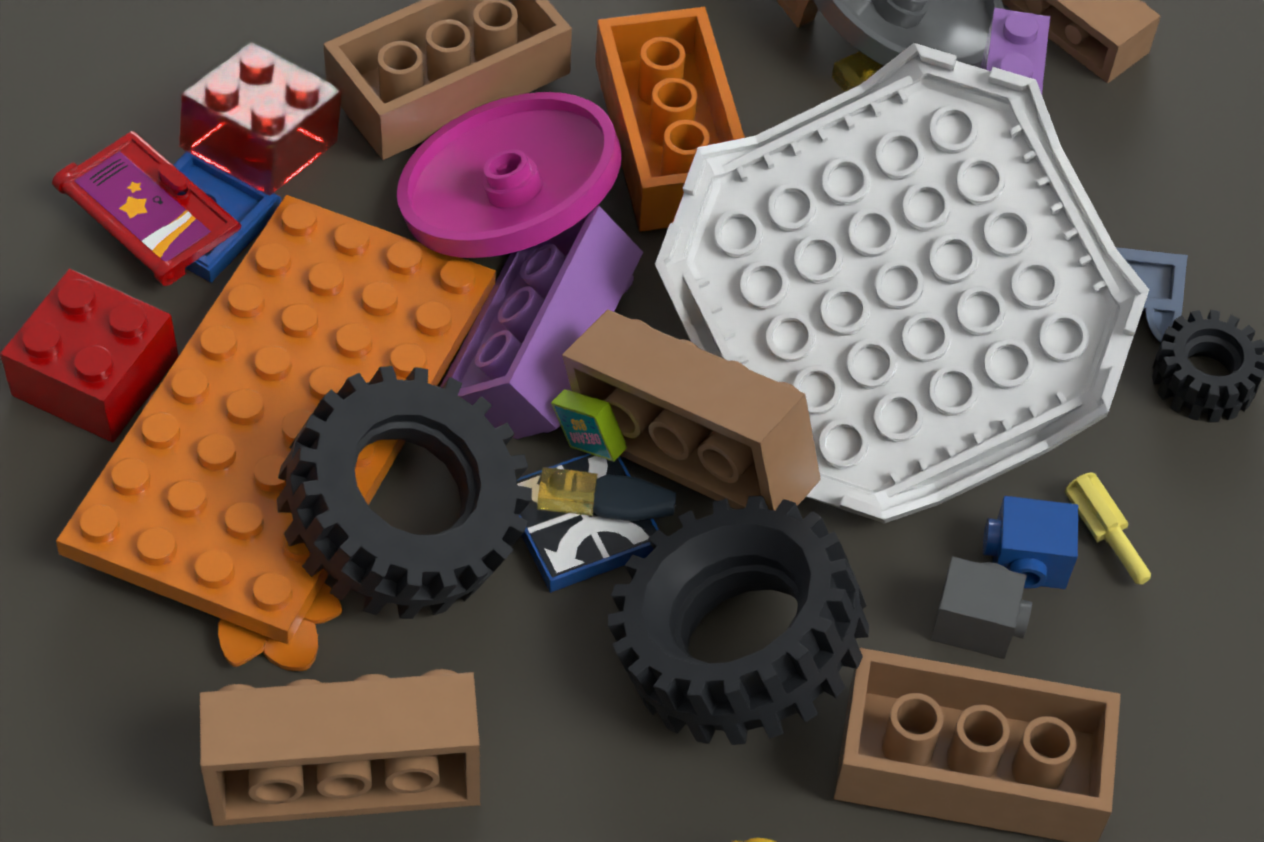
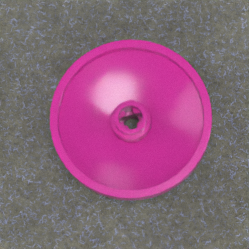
(509, 174)

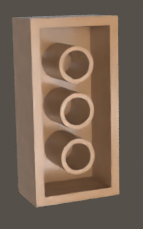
(441, 60)
(697, 413)
(340, 747)
(979, 747)

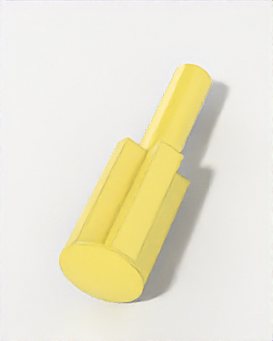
(1106, 522)

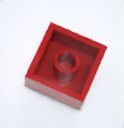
(90, 355)

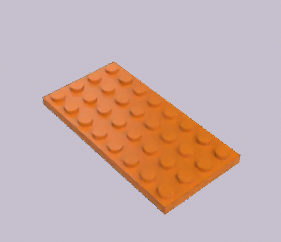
(197, 475)

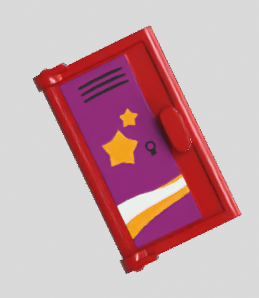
(136, 200)

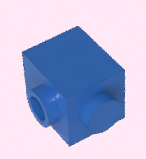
(1034, 540)

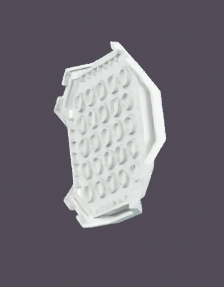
(913, 276)

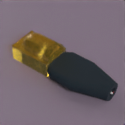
(606, 496)

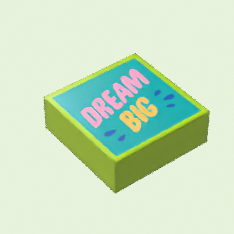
(589, 424)

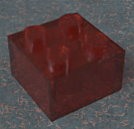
(260, 118)

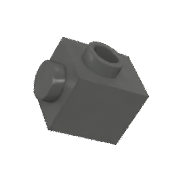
(981, 607)

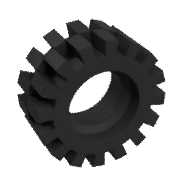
(1204, 391)

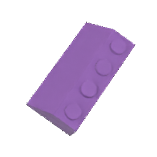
(536, 314)

